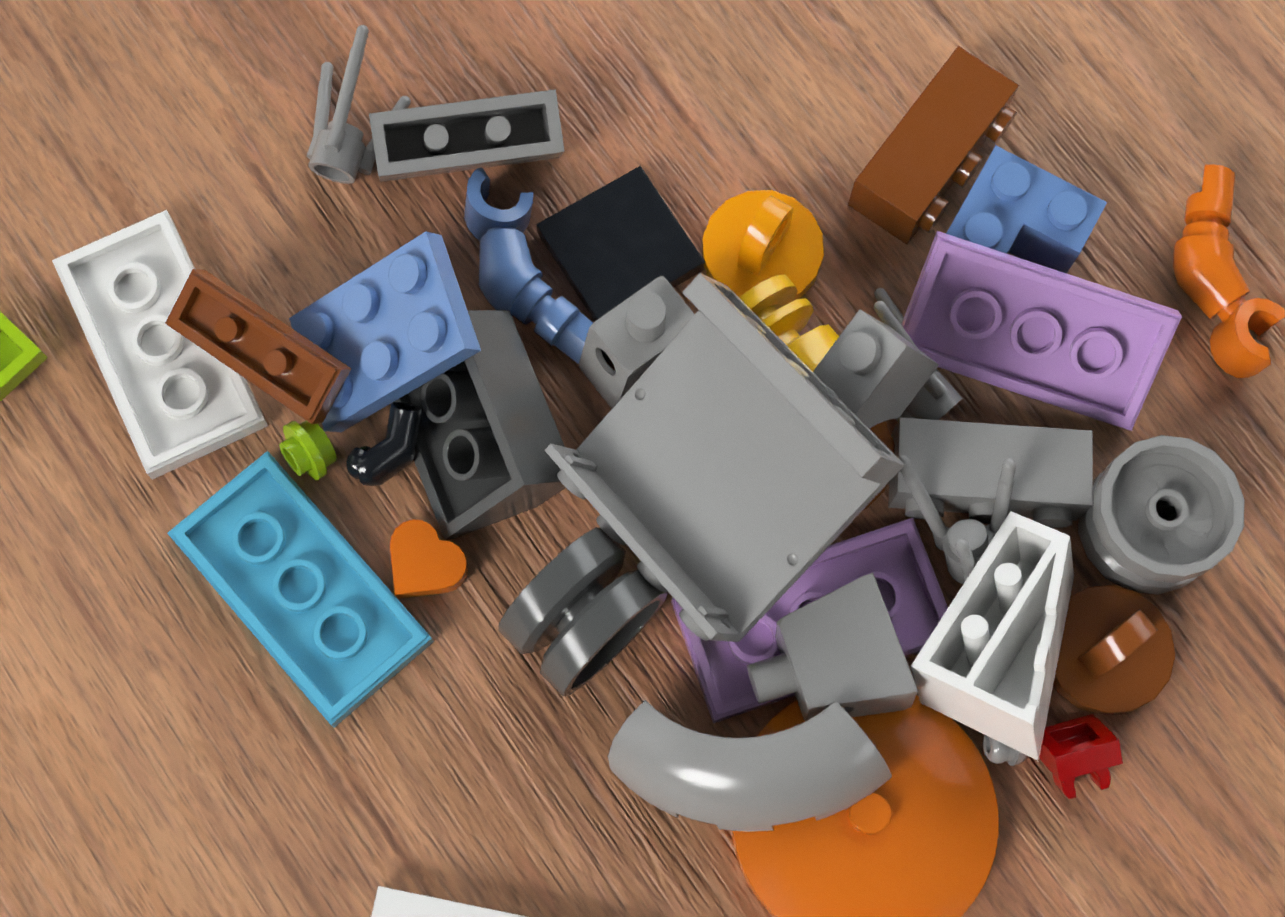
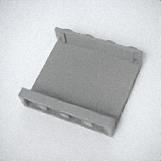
(726, 467)

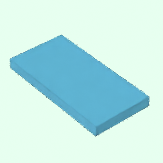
(301, 588)

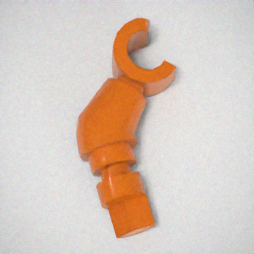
(1211, 279)

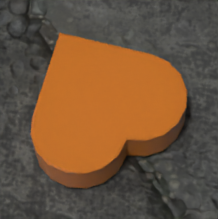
(424, 562)

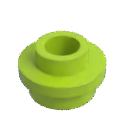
(307, 449)

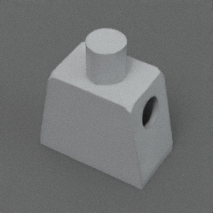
(632, 338)
(840, 653)

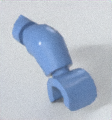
(509, 275)

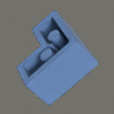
(1027, 212)

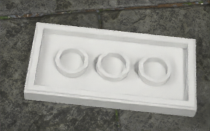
(165, 386)

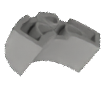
(751, 779)

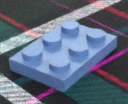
(392, 327)

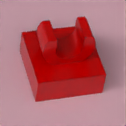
(1079, 749)

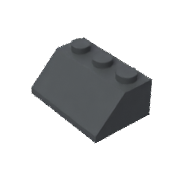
(485, 433)

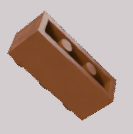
(934, 146)

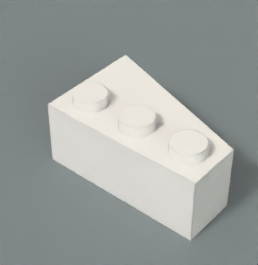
(1002, 637)

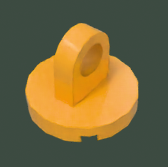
(761, 238)

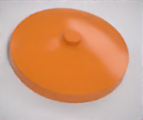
(900, 852)

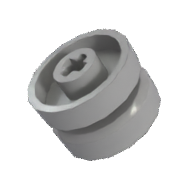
(1162, 515)

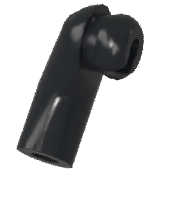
(391, 455)

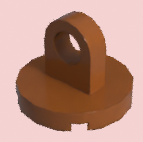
(1113, 651)

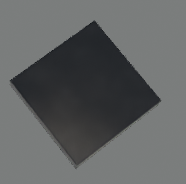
(619, 243)

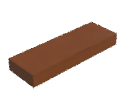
(258, 346)

